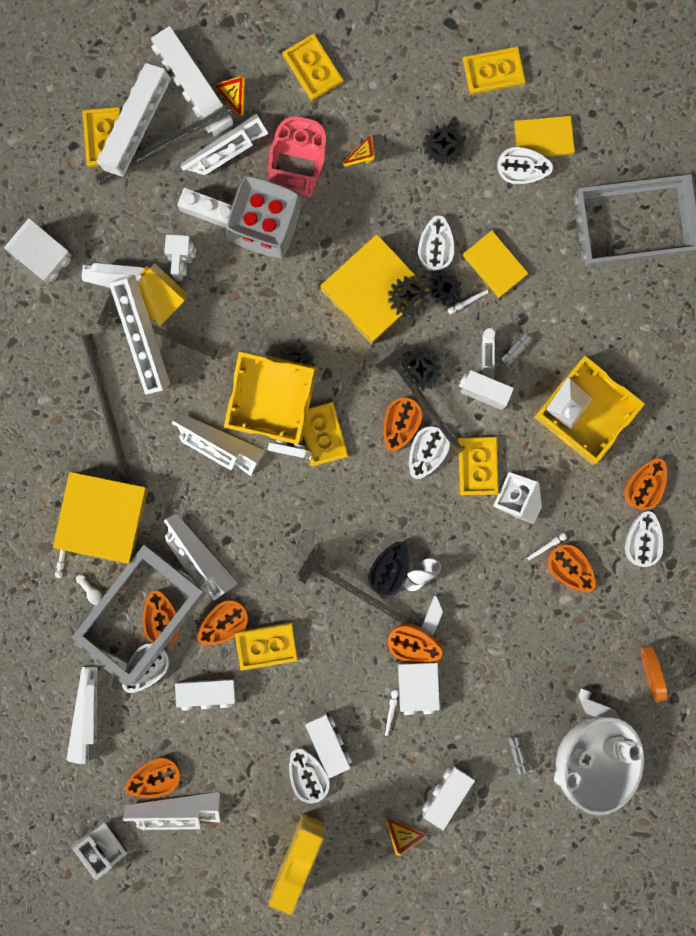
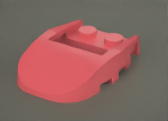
(299, 139)

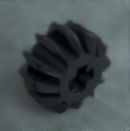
(453, 292)

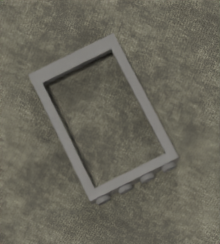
(687, 210)
(195, 595)

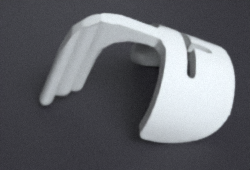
(420, 577)

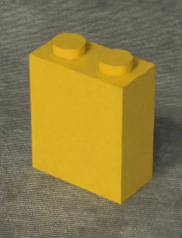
(160, 293)

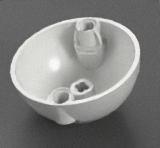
(593, 772)

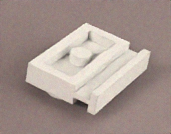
(297, 450)

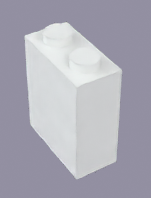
(485, 389)
(418, 687)

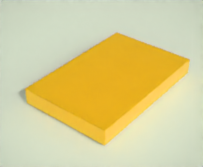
(312, 67)
(494, 70)
(97, 127)
(546, 135)
(495, 264)
(324, 435)
(478, 466)
(266, 646)

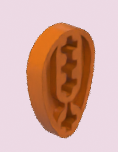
(391, 417)
(655, 492)
(562, 573)
(151, 611)
(218, 613)
(425, 640)
(654, 674)
(160, 788)

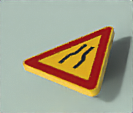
(233, 93)
(362, 153)
(403, 836)

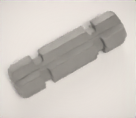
(516, 350)
(518, 755)

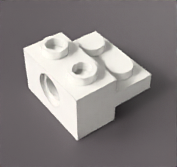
(179, 251)
(91, 856)

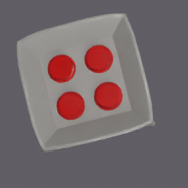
(263, 217)

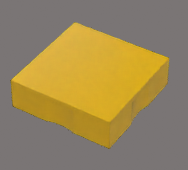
(363, 287)
(270, 396)
(604, 417)
(100, 518)
(296, 864)

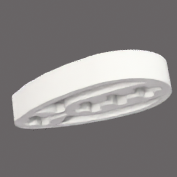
(523, 154)
(446, 249)
(419, 444)
(654, 545)
(155, 672)
(299, 783)

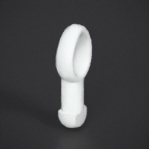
(93, 594)

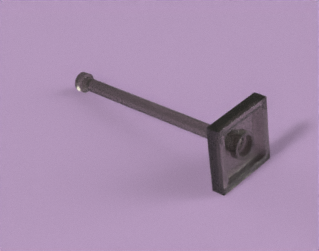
(110, 311)
(394, 361)
(313, 565)

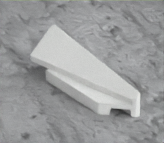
(226, 146)
(105, 273)
(218, 445)
(197, 559)
(85, 717)
(175, 812)

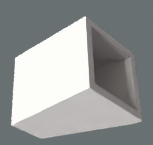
(38, 251)

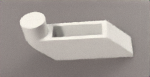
(488, 353)
(432, 617)
(594, 708)

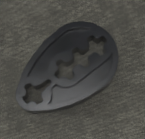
(379, 569)

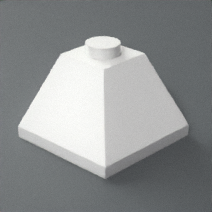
(569, 404)
(519, 498)

